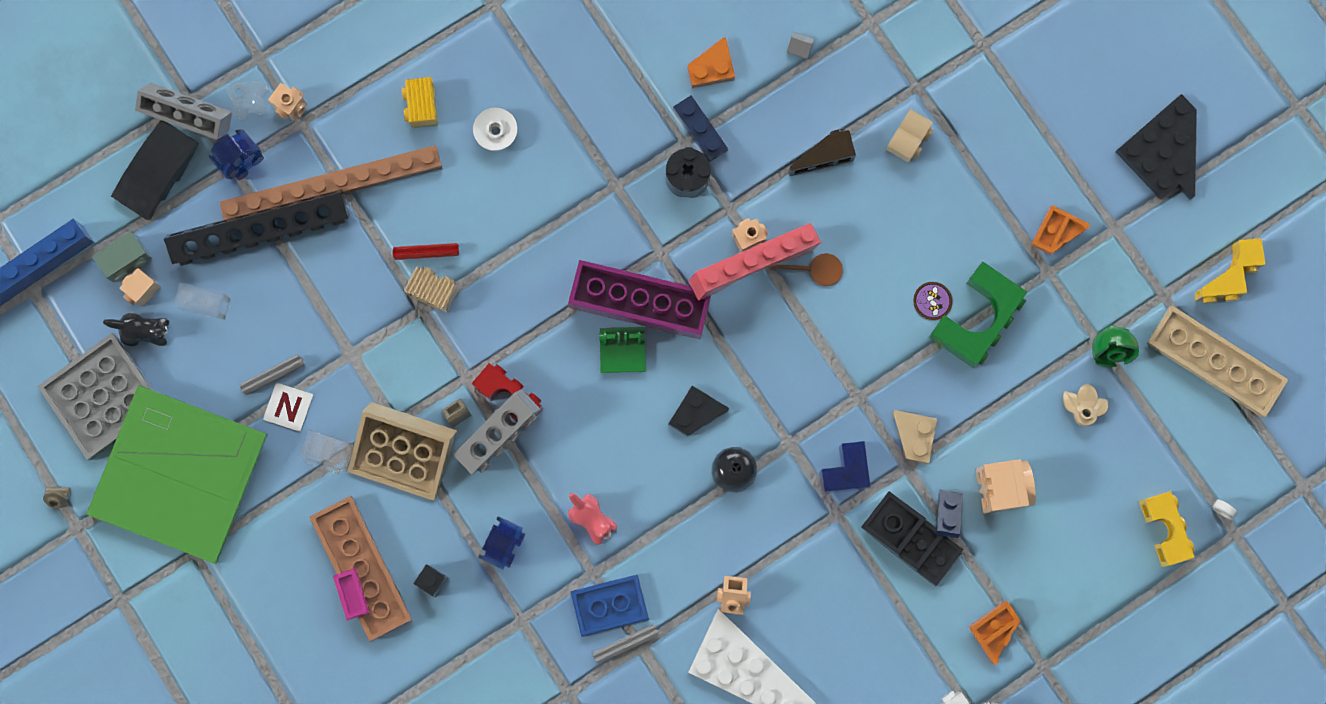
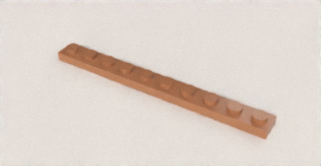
(347, 179)

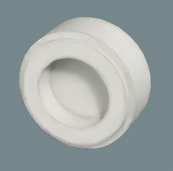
(1224, 509)

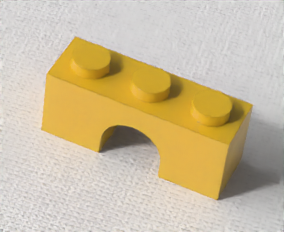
(1176, 546)

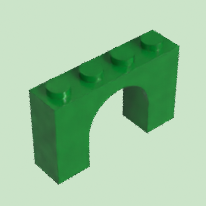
(1003, 296)

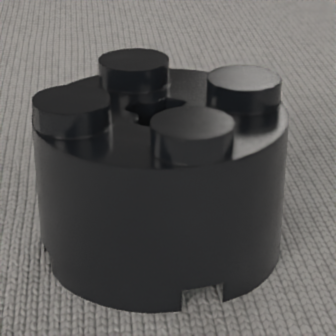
(687, 160)

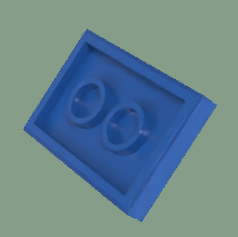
(609, 605)

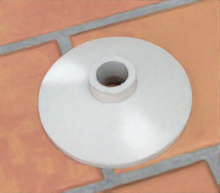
(495, 119)

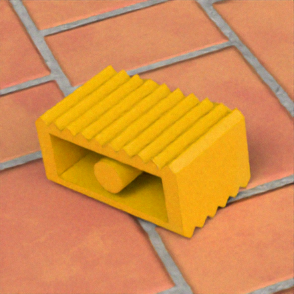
(420, 102)

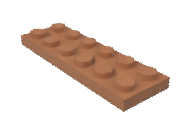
(351, 547)

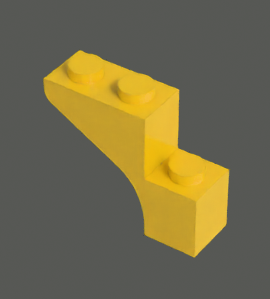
(1231, 285)

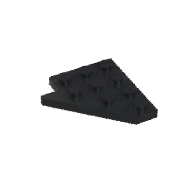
(1165, 150)

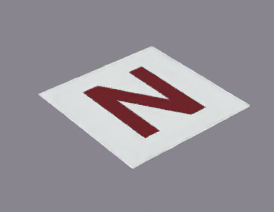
(288, 407)

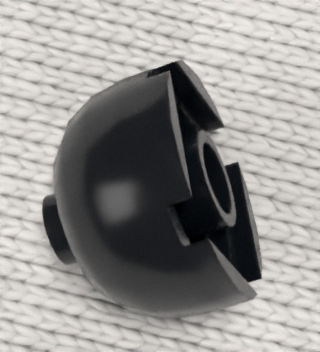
(734, 480)

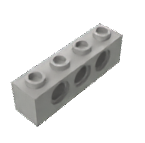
(183, 111)
(470, 454)

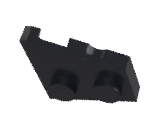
(696, 411)

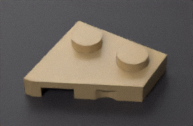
(915, 434)

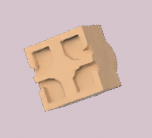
(1006, 486)

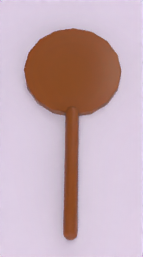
(824, 269)

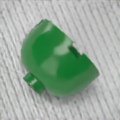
(1113, 346)

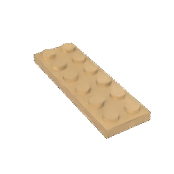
(1217, 361)

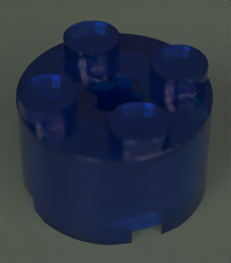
(236, 155)
(501, 543)

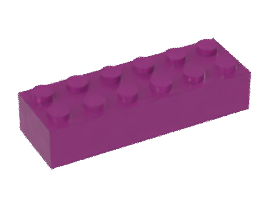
(638, 299)

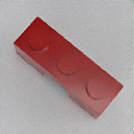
(493, 381)

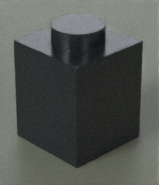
(431, 580)

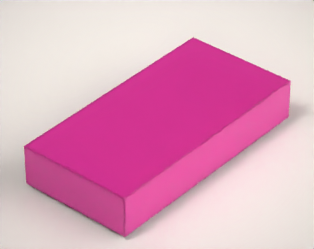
(351, 594)

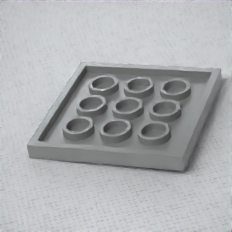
(95, 394)

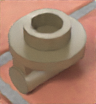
(56, 496)

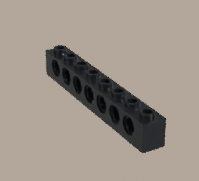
(177, 242)

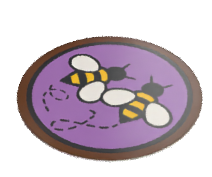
(932, 300)

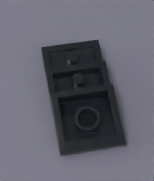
(155, 169)
(912, 538)

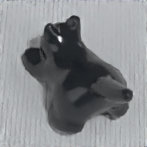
(135, 328)

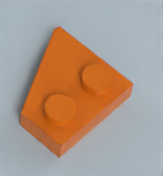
(712, 66)
(1057, 230)

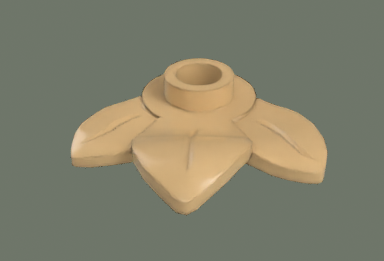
(1085, 401)

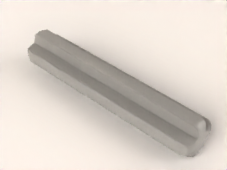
(272, 374)
(625, 644)

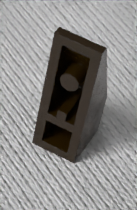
(830, 151)

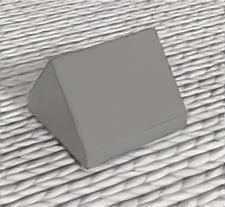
(800, 45)

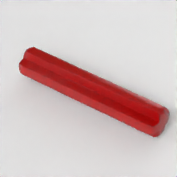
(425, 251)

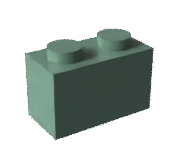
(122, 257)

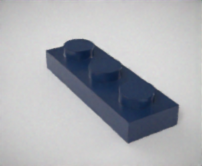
(700, 128)

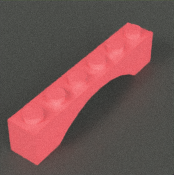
(730, 270)

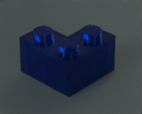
(851, 475)

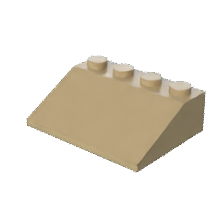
(401, 450)

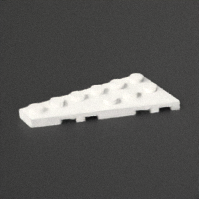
(740, 667)

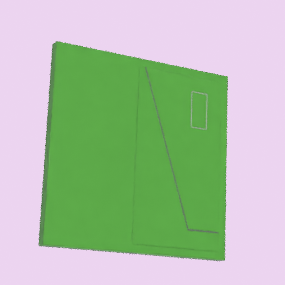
(177, 474)

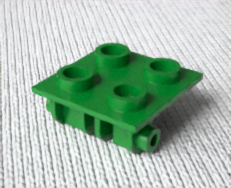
(622, 350)

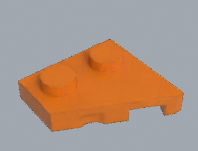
(995, 630)

